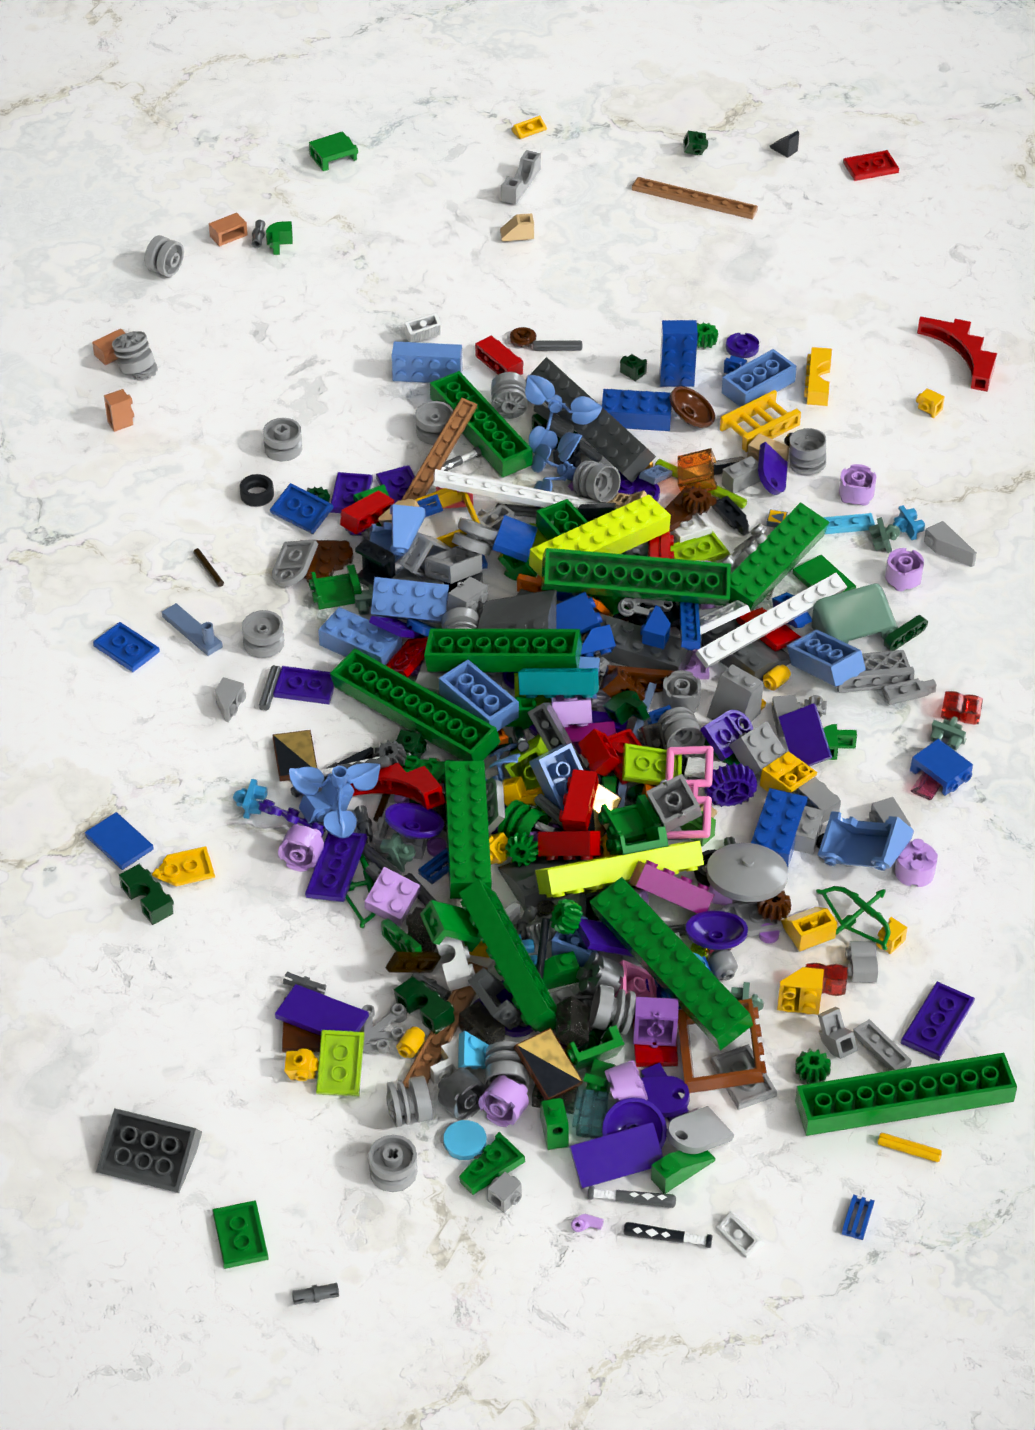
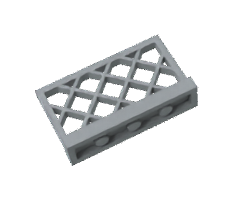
(881, 674)

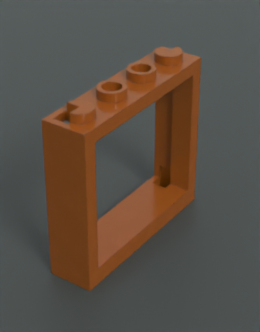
(725, 1079)

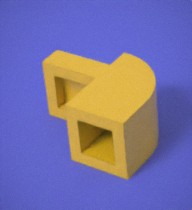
(515, 790)

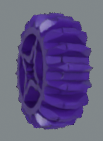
(732, 785)

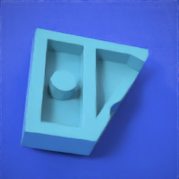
(471, 1051)

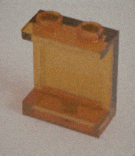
(697, 470)

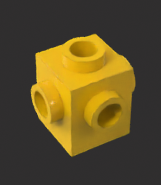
(497, 848)
(301, 1065)

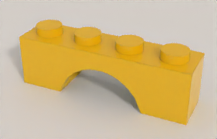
(818, 388)

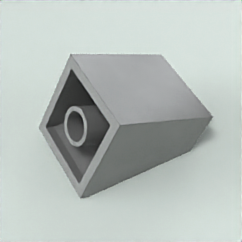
(737, 692)

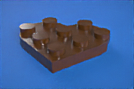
(330, 557)

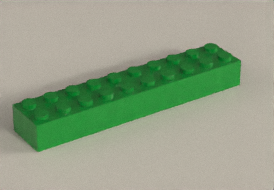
(636, 576)
(415, 707)
(671, 963)
(905, 1094)

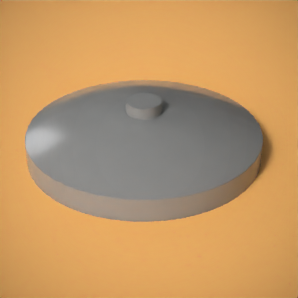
(747, 872)

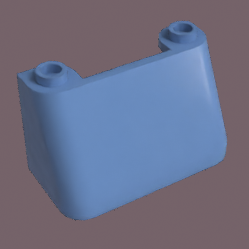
(401, 532)
(864, 842)

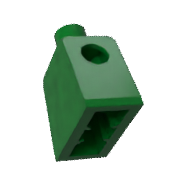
(554, 1116)

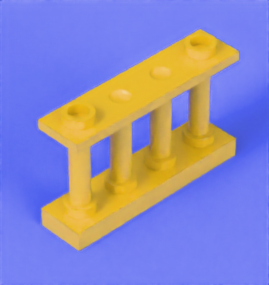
(772, 429)

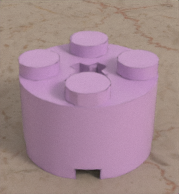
(857, 484)
(904, 569)
(301, 847)
(916, 864)
(626, 1082)
(504, 1101)

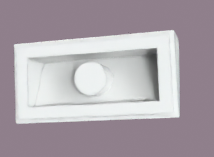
(740, 1234)

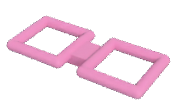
(694, 786)

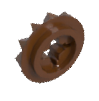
(521, 332)

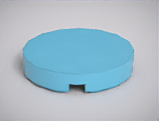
(464, 1139)

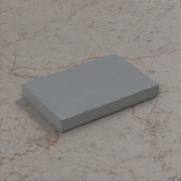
(739, 1060)

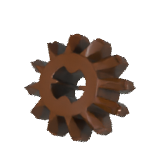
(696, 500)
(776, 907)

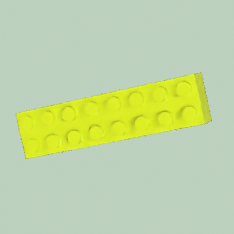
(612, 532)
(607, 870)

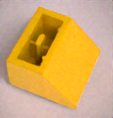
(786, 774)
(810, 927)
(801, 991)

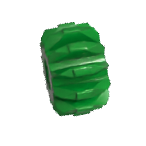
(707, 335)
(522, 848)
(566, 916)
(813, 1066)

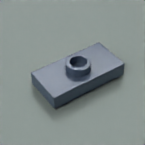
(655, 474)

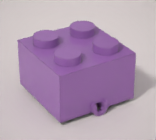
(655, 1021)

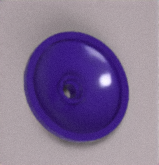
(414, 820)
(716, 930)
(634, 1113)

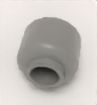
(722, 964)

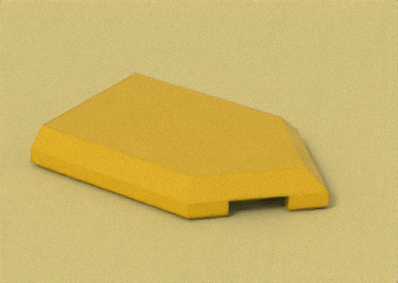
(185, 867)

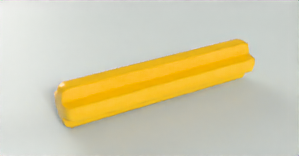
(909, 1147)

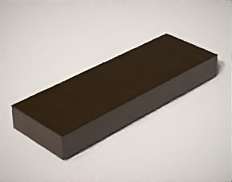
(413, 962)

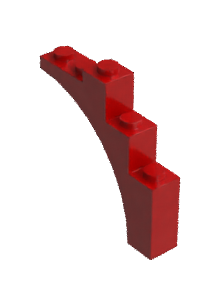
(968, 346)
(415, 784)

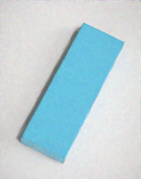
(849, 523)

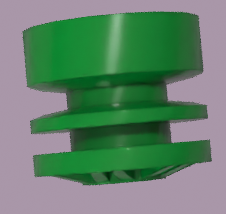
(521, 818)

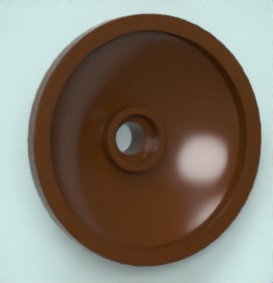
(692, 407)

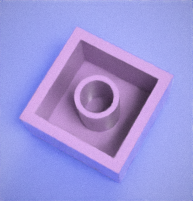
(572, 710)
(392, 896)

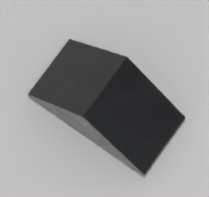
(787, 145)

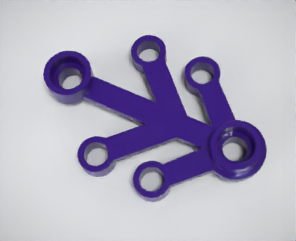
(267, 806)

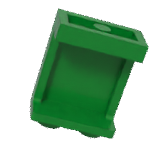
(332, 148)
(336, 589)
(629, 819)
(655, 838)
(449, 921)
(610, 1047)

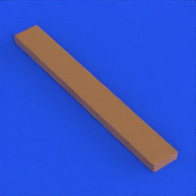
(695, 198)
(441, 449)
(431, 1050)

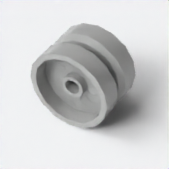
(164, 255)
(431, 420)
(282, 439)
(474, 538)
(263, 633)
(393, 1163)

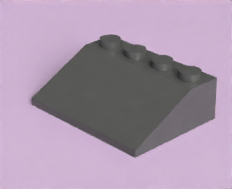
(521, 612)
(754, 658)
(523, 879)
(148, 1150)

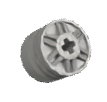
(133, 352)
(509, 395)
(808, 451)
(596, 481)
(460, 619)
(681, 729)
(617, 1010)
(503, 1060)
(409, 1101)

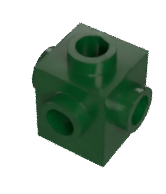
(695, 142)
(412, 742)

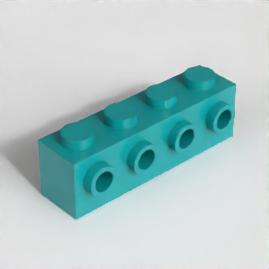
(558, 682)

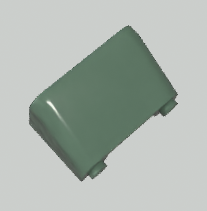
(854, 614)

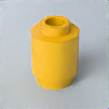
(776, 677)
(410, 1042)

